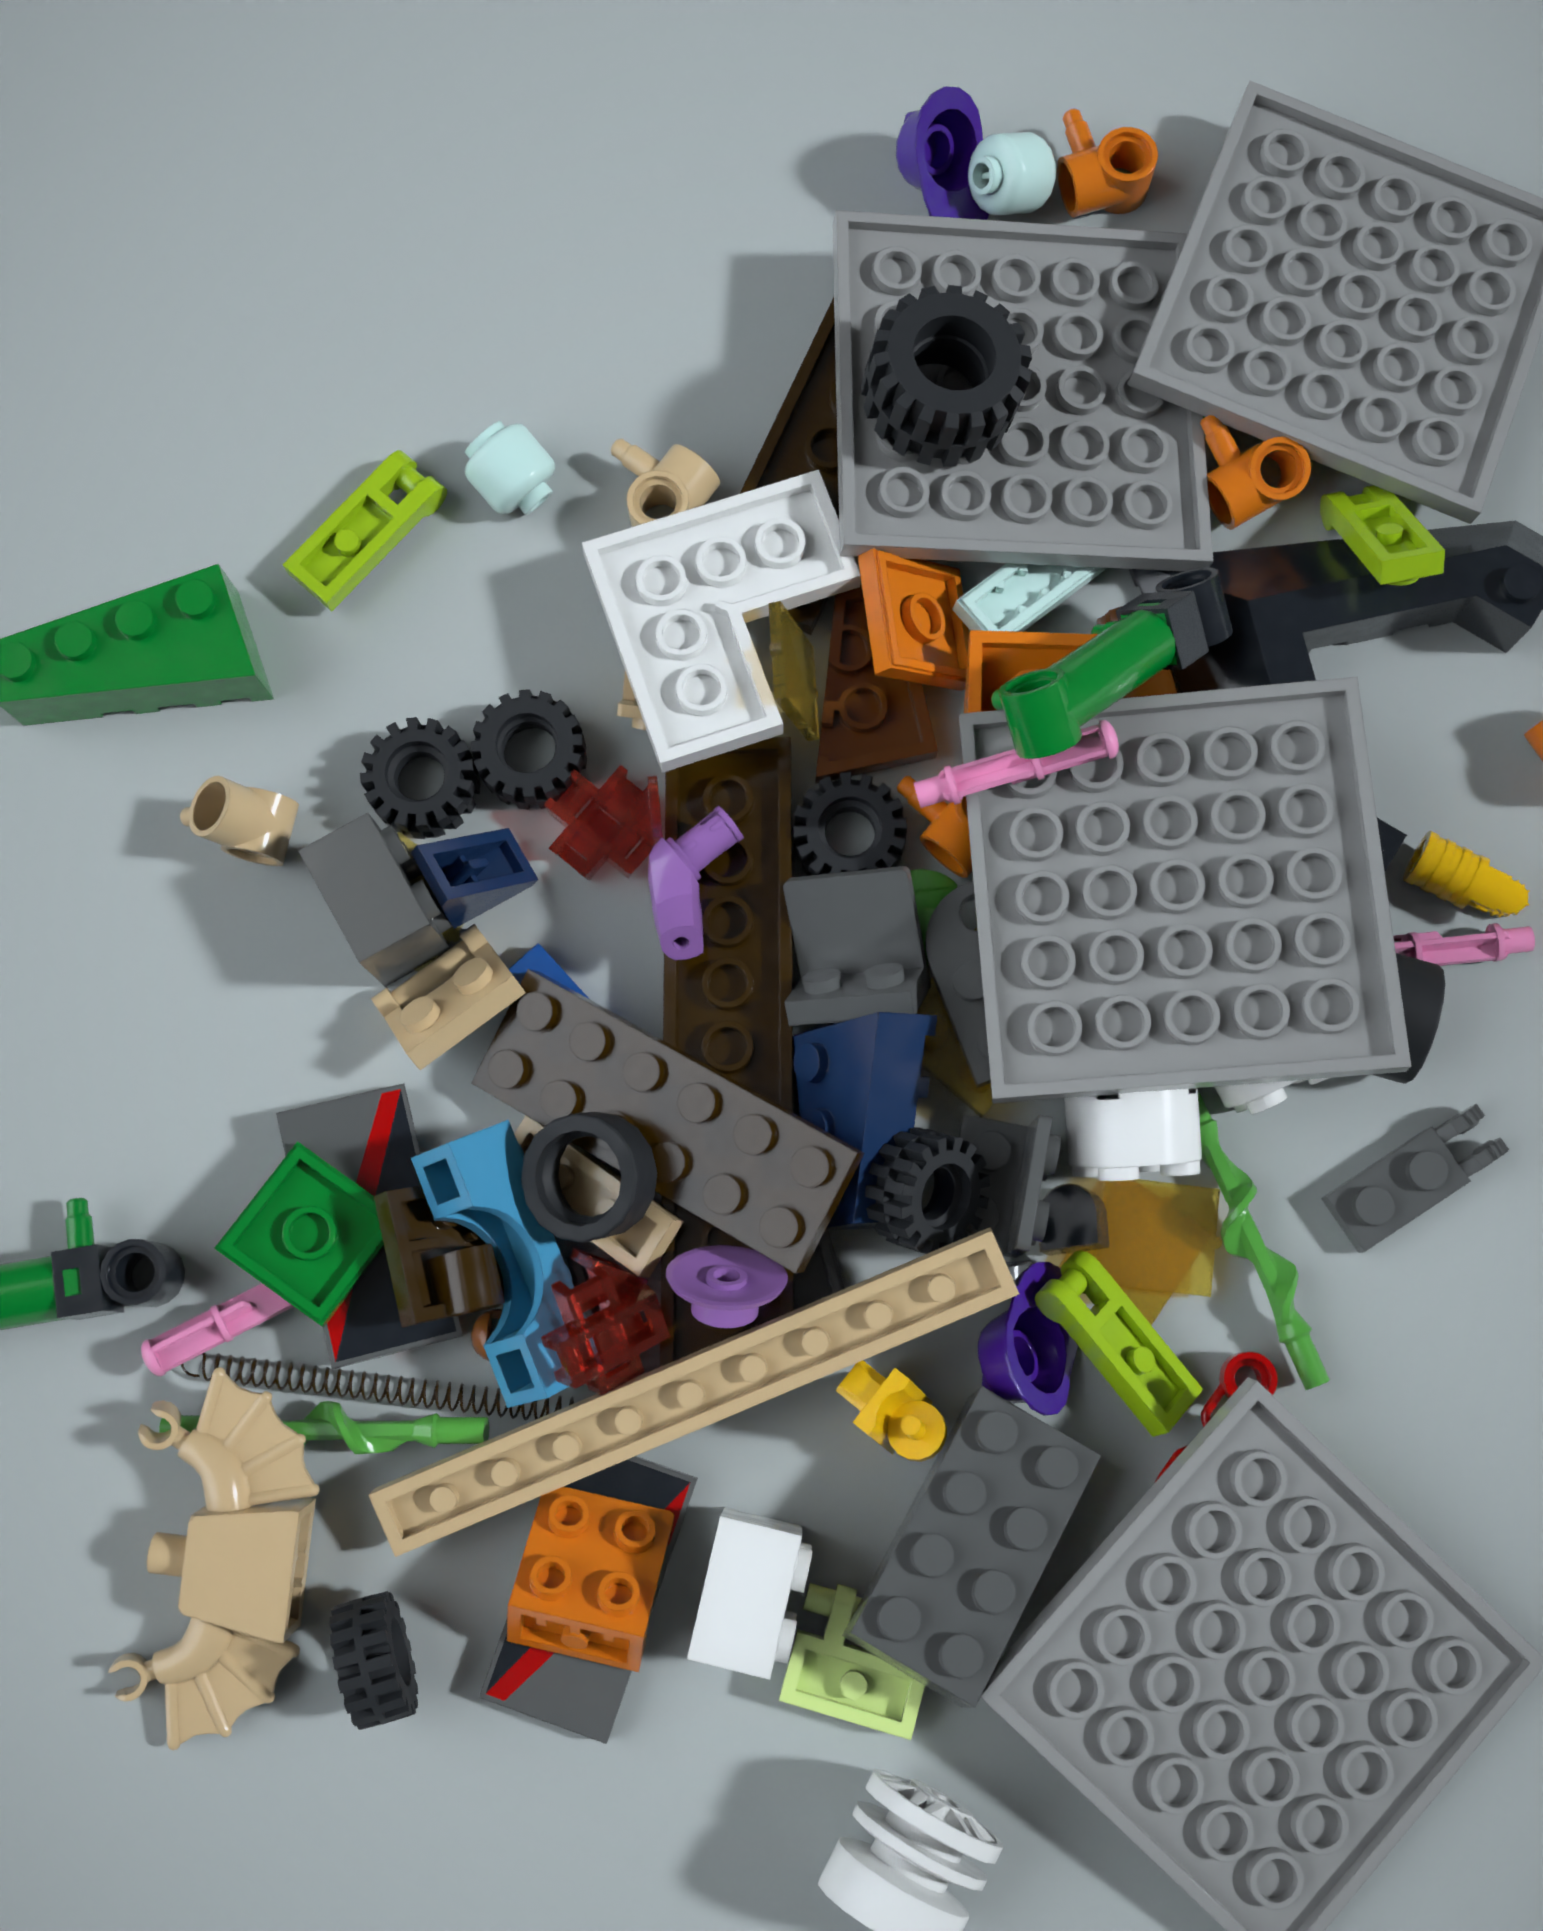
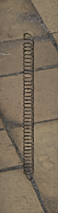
(374, 1388)

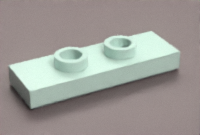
(1020, 595)

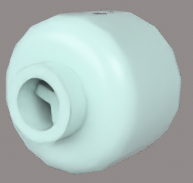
(1015, 173)
(509, 468)

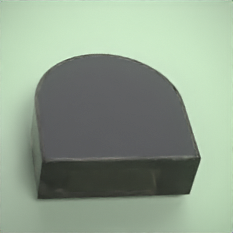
(1074, 1221)

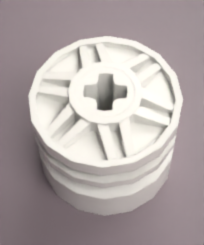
(914, 1857)

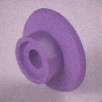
(726, 1283)

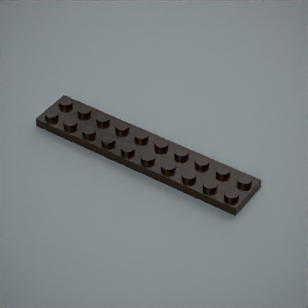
(732, 996)

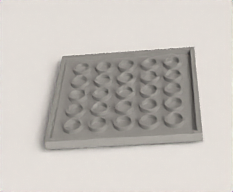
(1354, 303)
(1087, 462)
(1189, 902)
(1262, 1673)

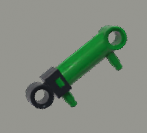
(1150, 636)
(85, 1277)

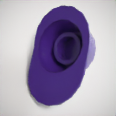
(937, 151)
(1025, 1352)

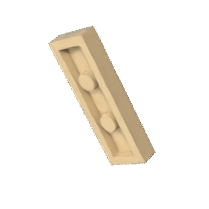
(592, 1191)

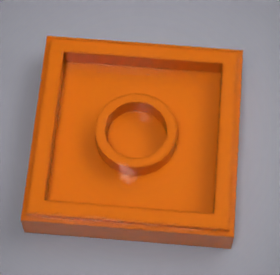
(913, 621)

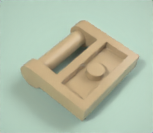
(448, 998)

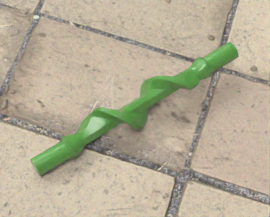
(1244, 1241)
(330, 1422)

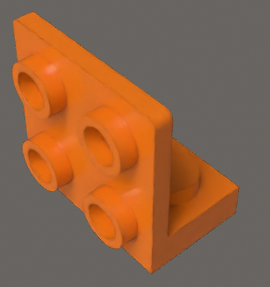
(589, 1577)

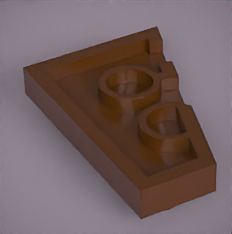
(867, 717)

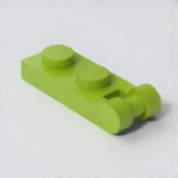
(364, 530)
(1383, 535)
(1119, 1342)

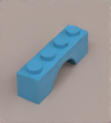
(481, 1188)

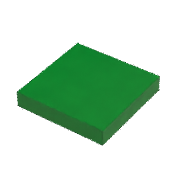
(306, 1234)

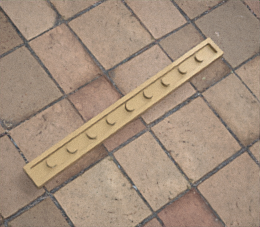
(694, 1391)

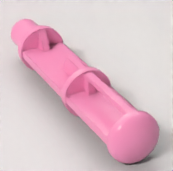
(1007, 767)
(1489, 946)
(211, 1328)

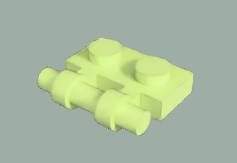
(844, 1678)

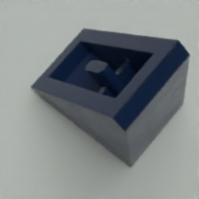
(474, 872)

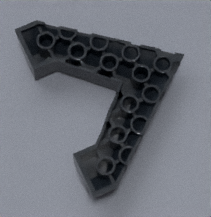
(1323, 595)

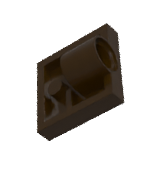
(435, 1264)

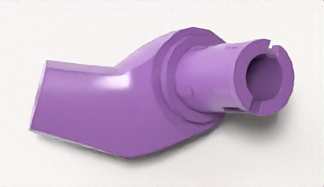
(675, 885)

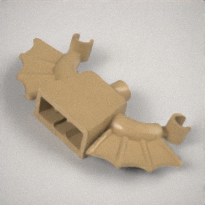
(237, 1563)

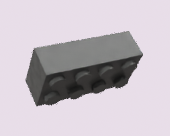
(972, 1548)

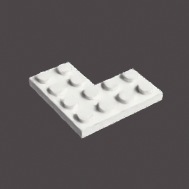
(682, 603)

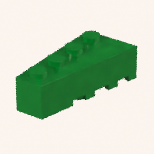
(136, 654)

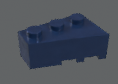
(864, 1089)

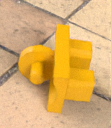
(894, 1412)

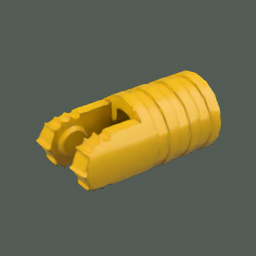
(1463, 877)

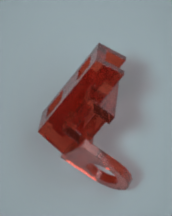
(597, 834)
(615, 1328)

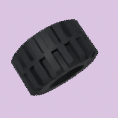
(954, 333)

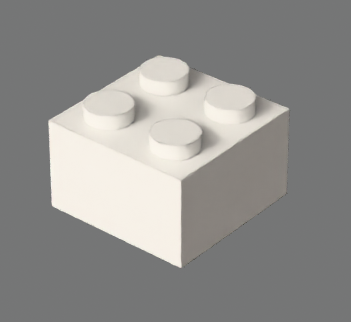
(746, 1594)

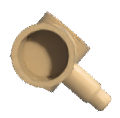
(677, 480)
(243, 820)

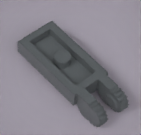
(1408, 1181)

